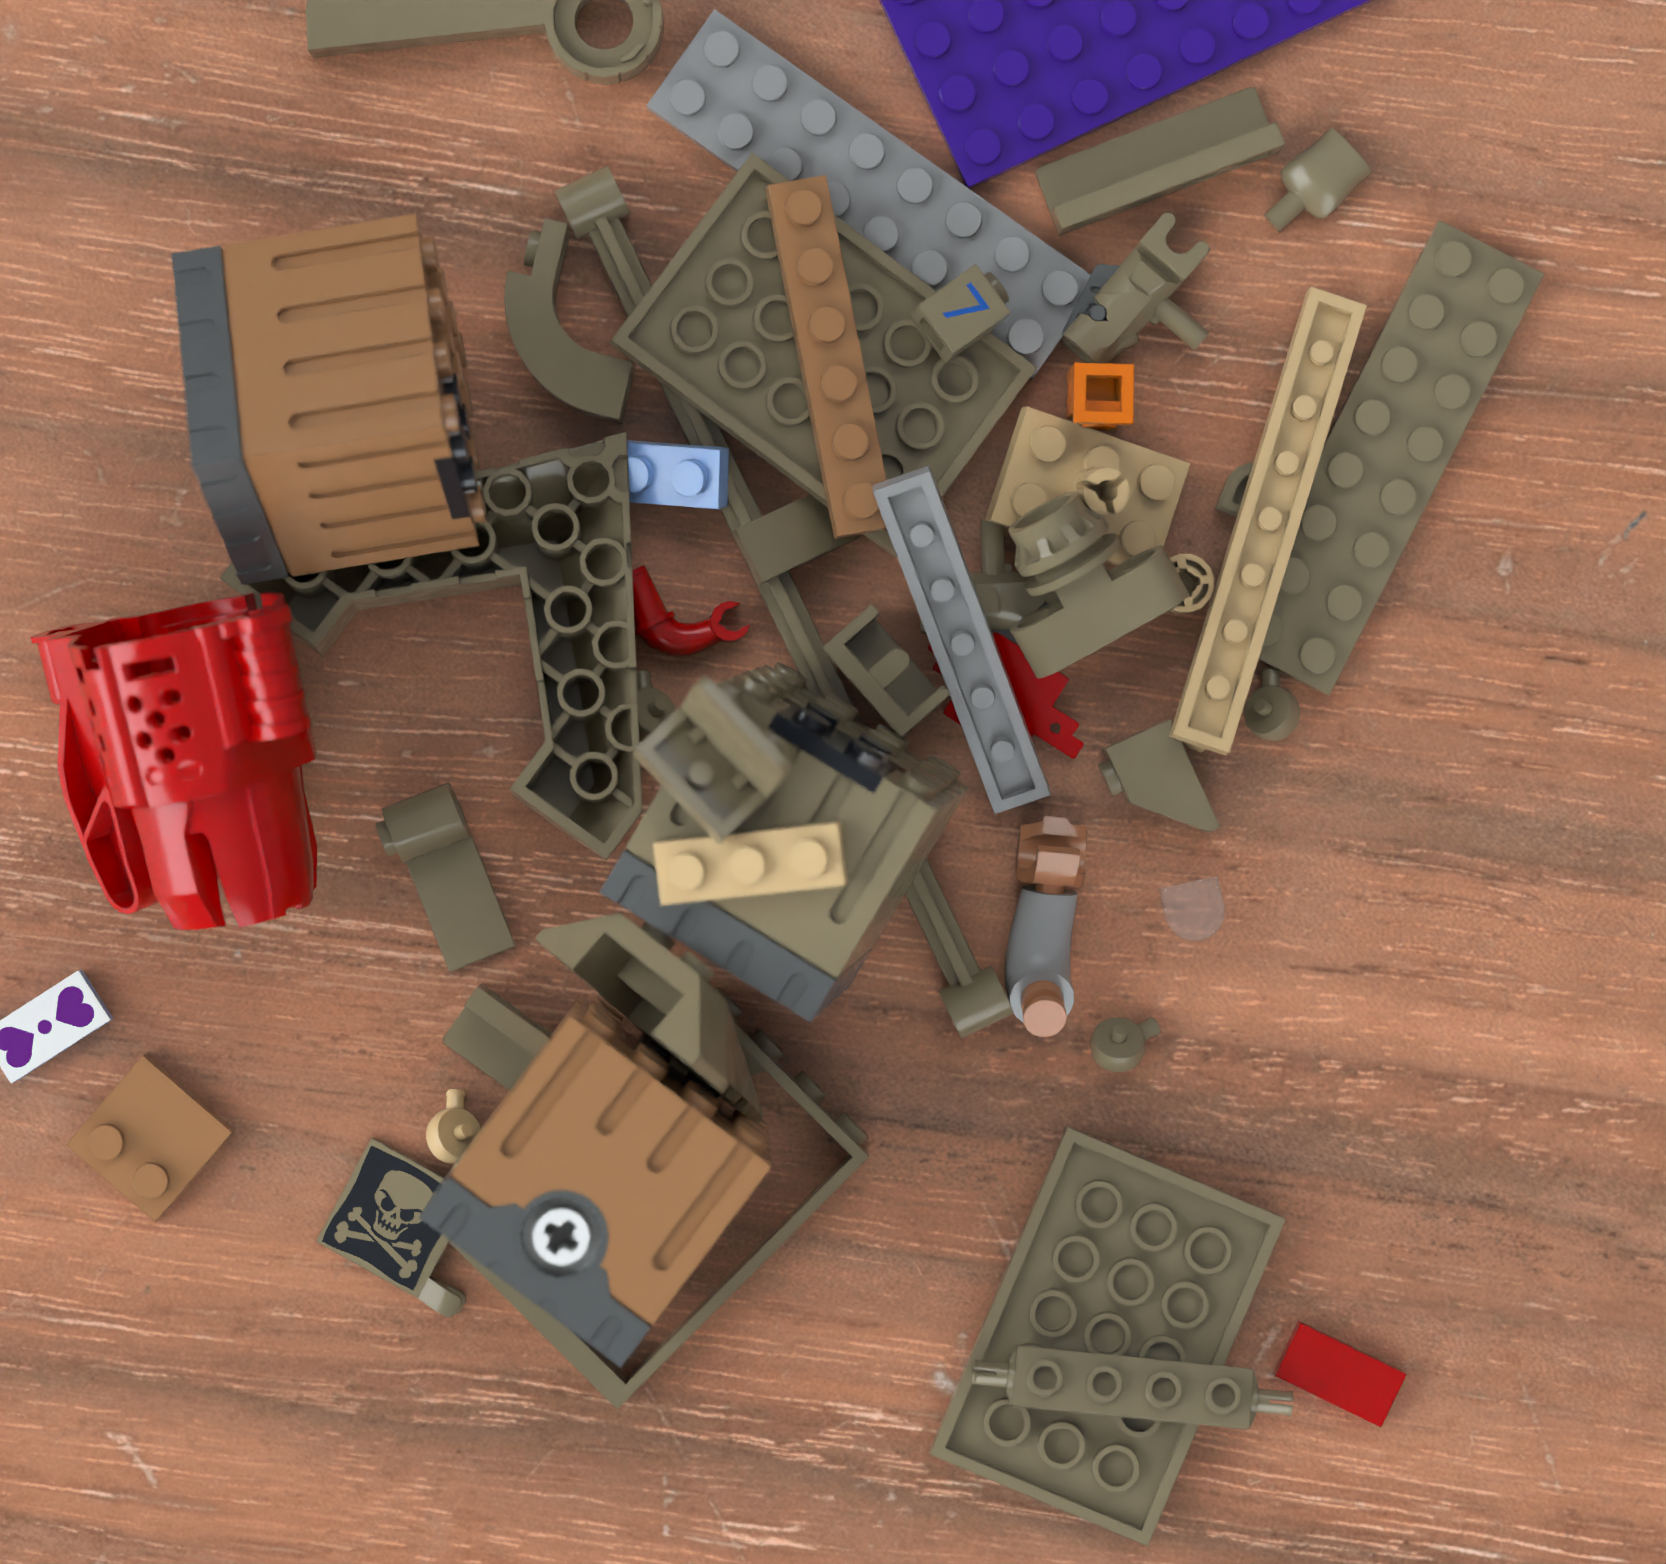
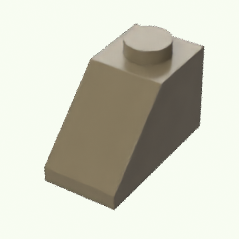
(1158, 777)

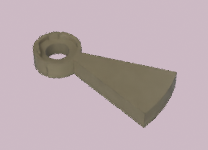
(381, 25)

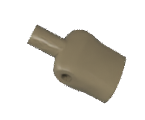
(1318, 179)

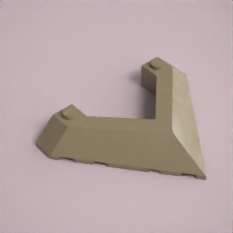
(566, 538)

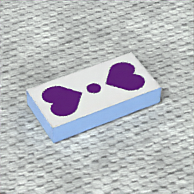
(50, 1025)

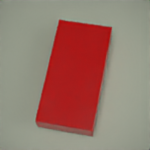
(1339, 1373)

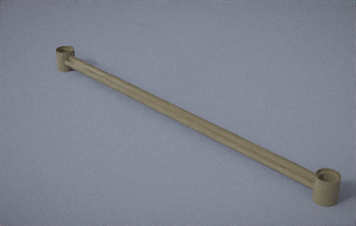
(595, 210)

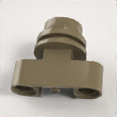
(1065, 553)

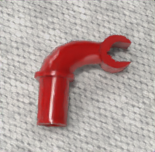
(665, 633)

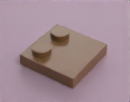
(150, 1137)

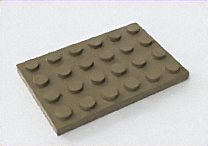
(727, 346)
(1112, 1266)

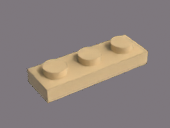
(751, 863)

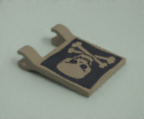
(381, 1226)

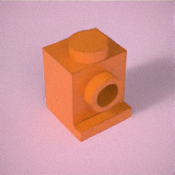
(1100, 395)

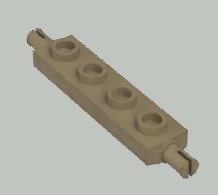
(1132, 1387)

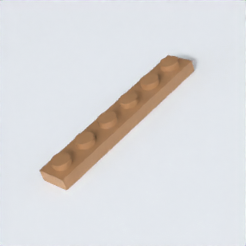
(828, 352)

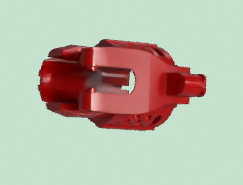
(188, 758)

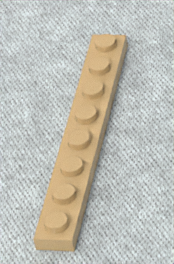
(1268, 521)

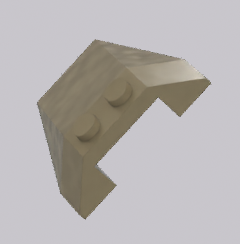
(661, 997)

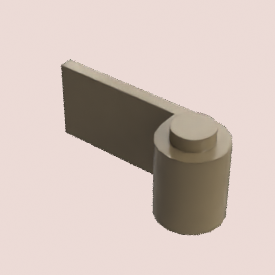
(448, 874)

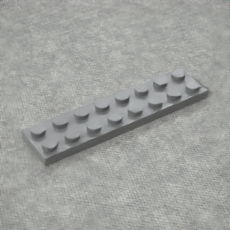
(746, 99)

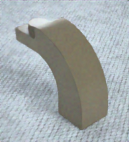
(573, 375)

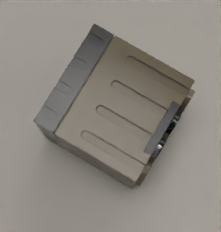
(811, 941)

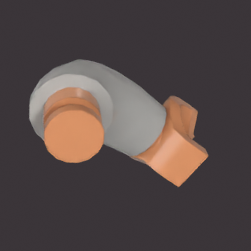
(1041, 931)

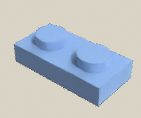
(678, 474)

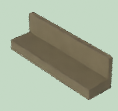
(1158, 160)
(495, 1036)

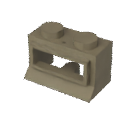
(884, 672)

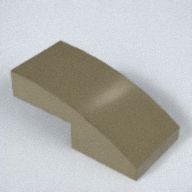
(788, 538)

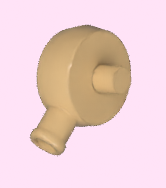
(451, 1128)

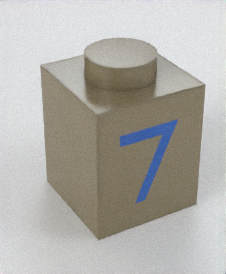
(962, 312)

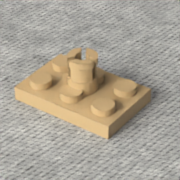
(1113, 477)

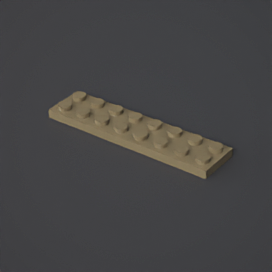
(1393, 447)

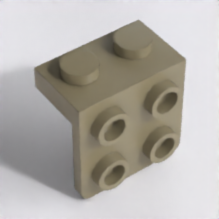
(715, 758)

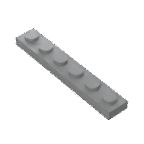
(961, 639)

